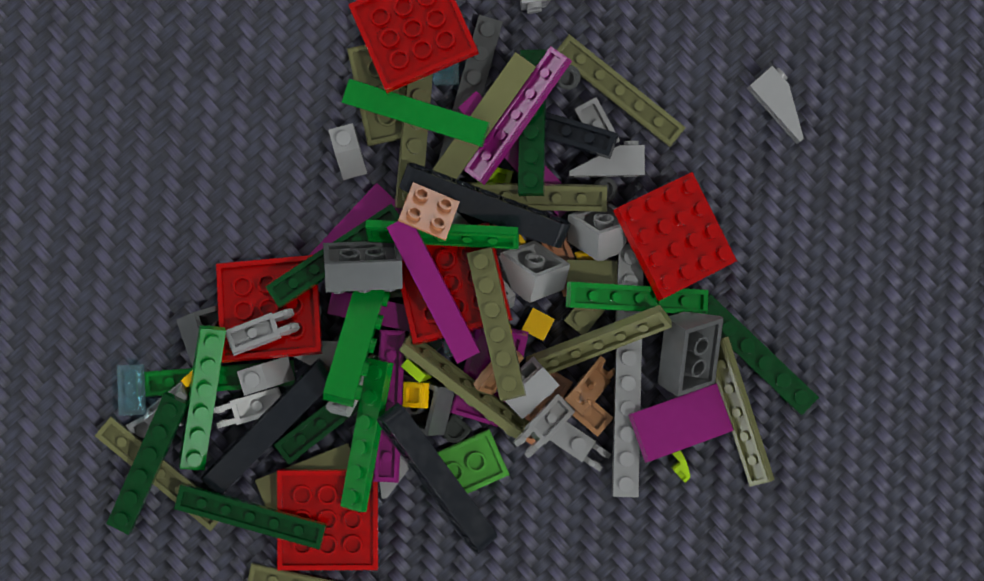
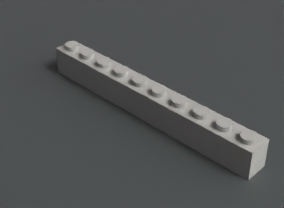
(626, 391)

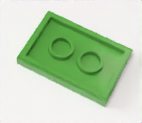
(475, 461)

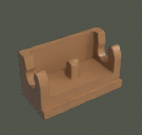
(590, 386)

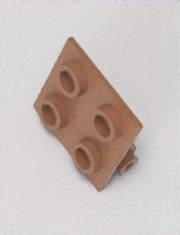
(428, 211)

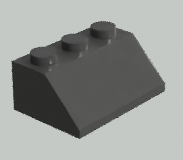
(362, 267)
(690, 352)

